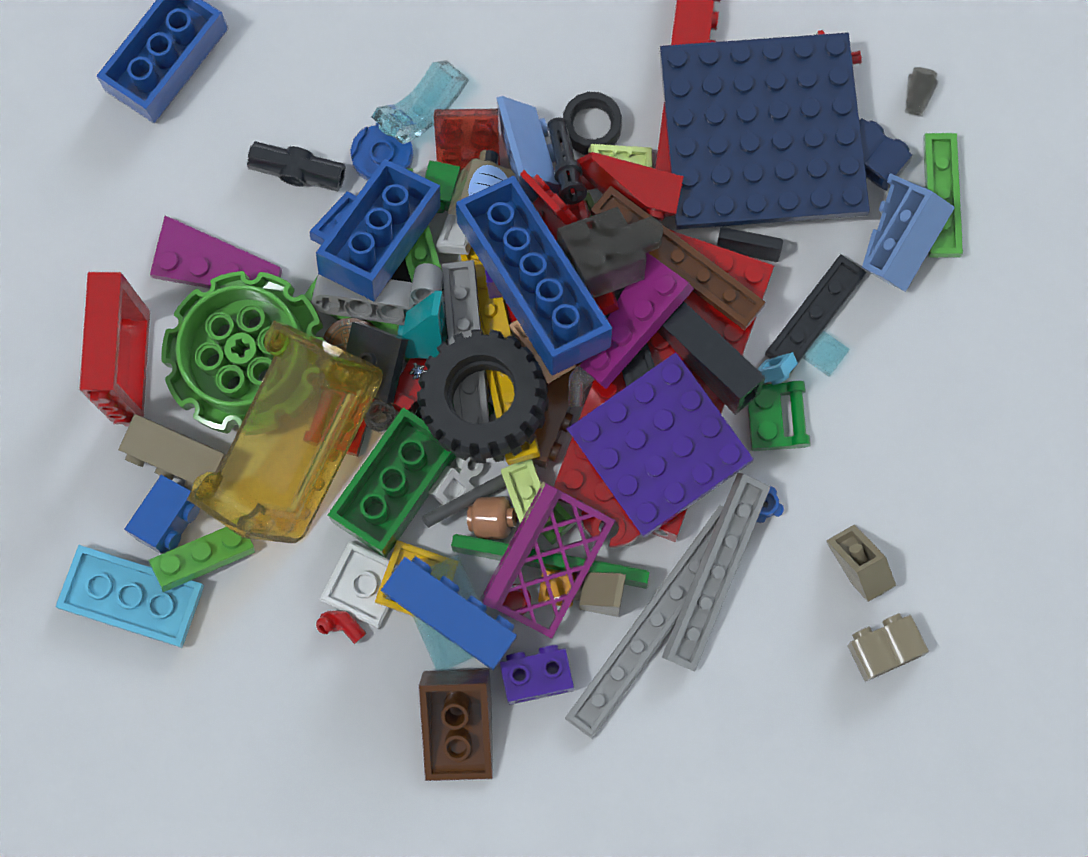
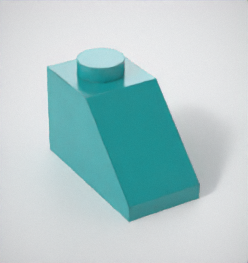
(425, 327)

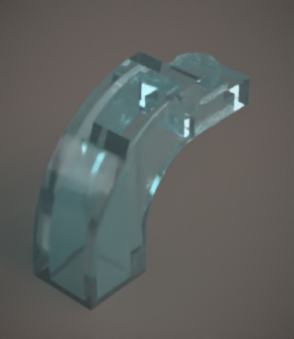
(415, 112)

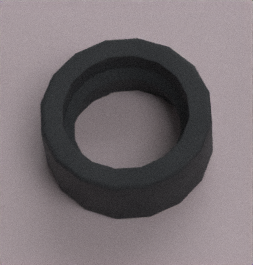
(593, 100)

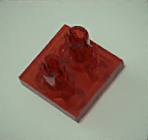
(465, 134)

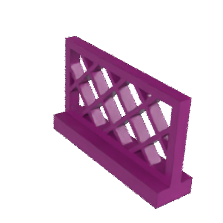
(521, 546)

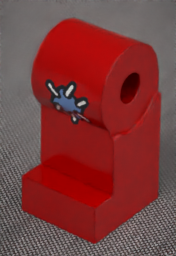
(408, 385)

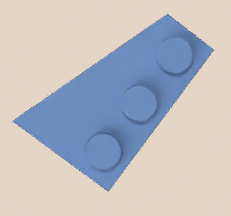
(906, 232)

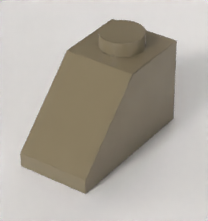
(862, 563)
(601, 593)

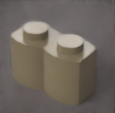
(887, 647)

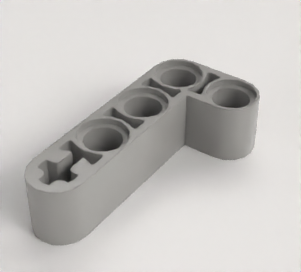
(390, 304)

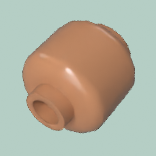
(491, 518)

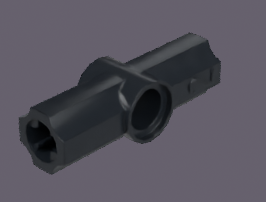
(296, 166)

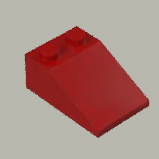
(648, 188)

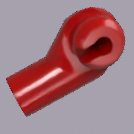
(340, 621)

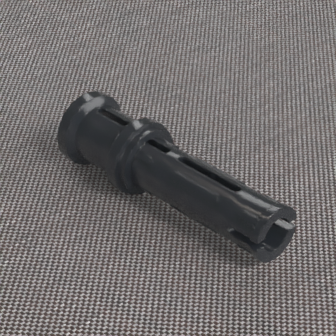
(559, 134)

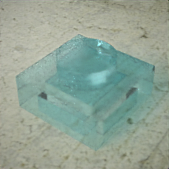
(826, 353)

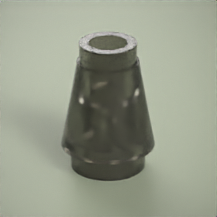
(920, 89)
(378, 411)

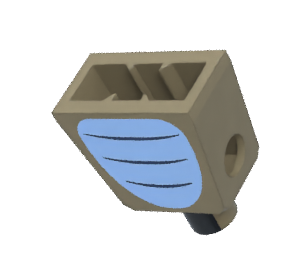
(479, 175)

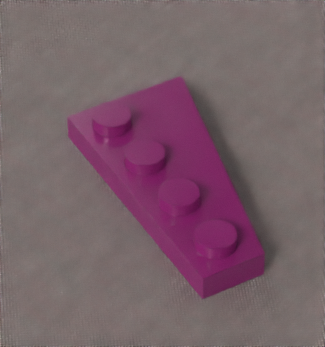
(196, 258)

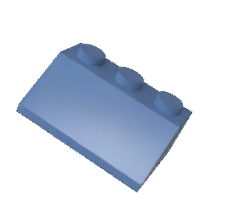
(526, 144)

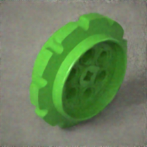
(231, 302)

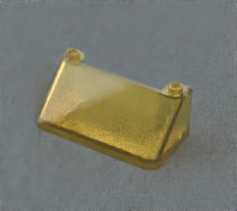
(289, 438)

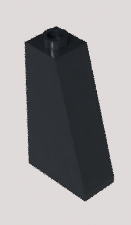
(712, 358)

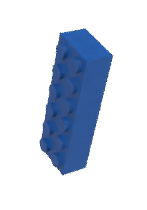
(533, 275)

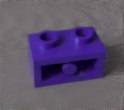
(536, 675)

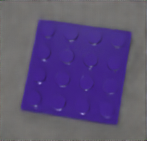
(660, 445)

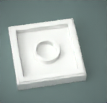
(356, 585)

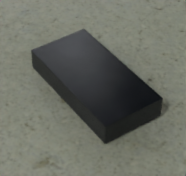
(750, 244)

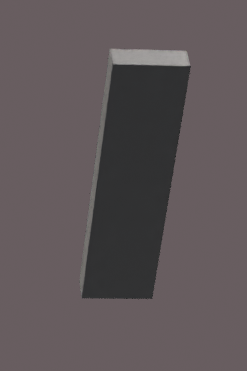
(817, 309)

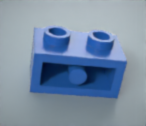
(163, 516)

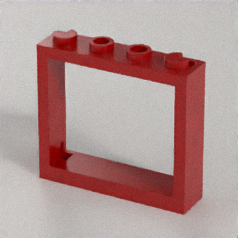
(114, 347)

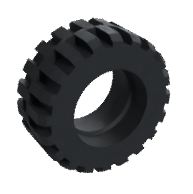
(474, 355)

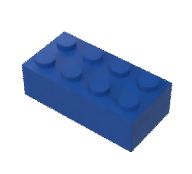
(162, 54)
(378, 230)
(448, 613)

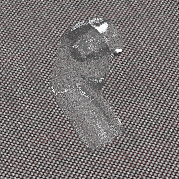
(578, 382)

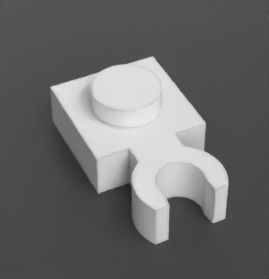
(455, 482)

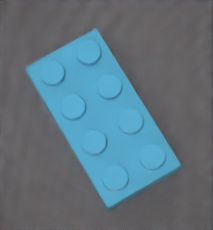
(128, 597)

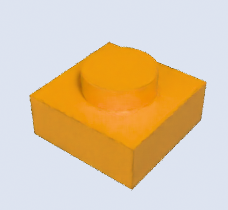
(558, 586)

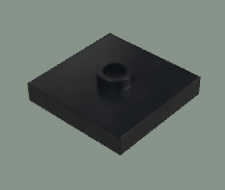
(381, 350)

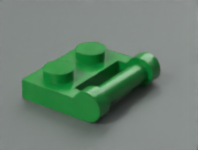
(767, 419)

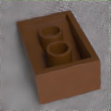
(456, 724)

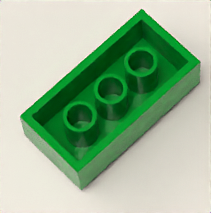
(391, 484)

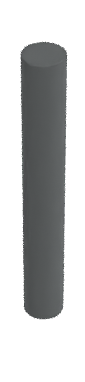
(463, 501)

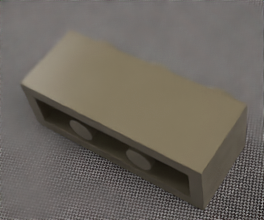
(168, 451)

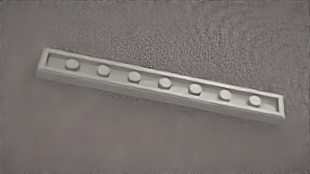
(641, 639)

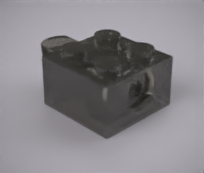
(608, 250)

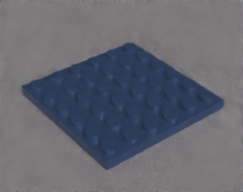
(764, 130)

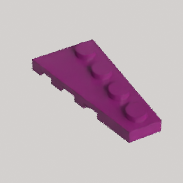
(641, 313)

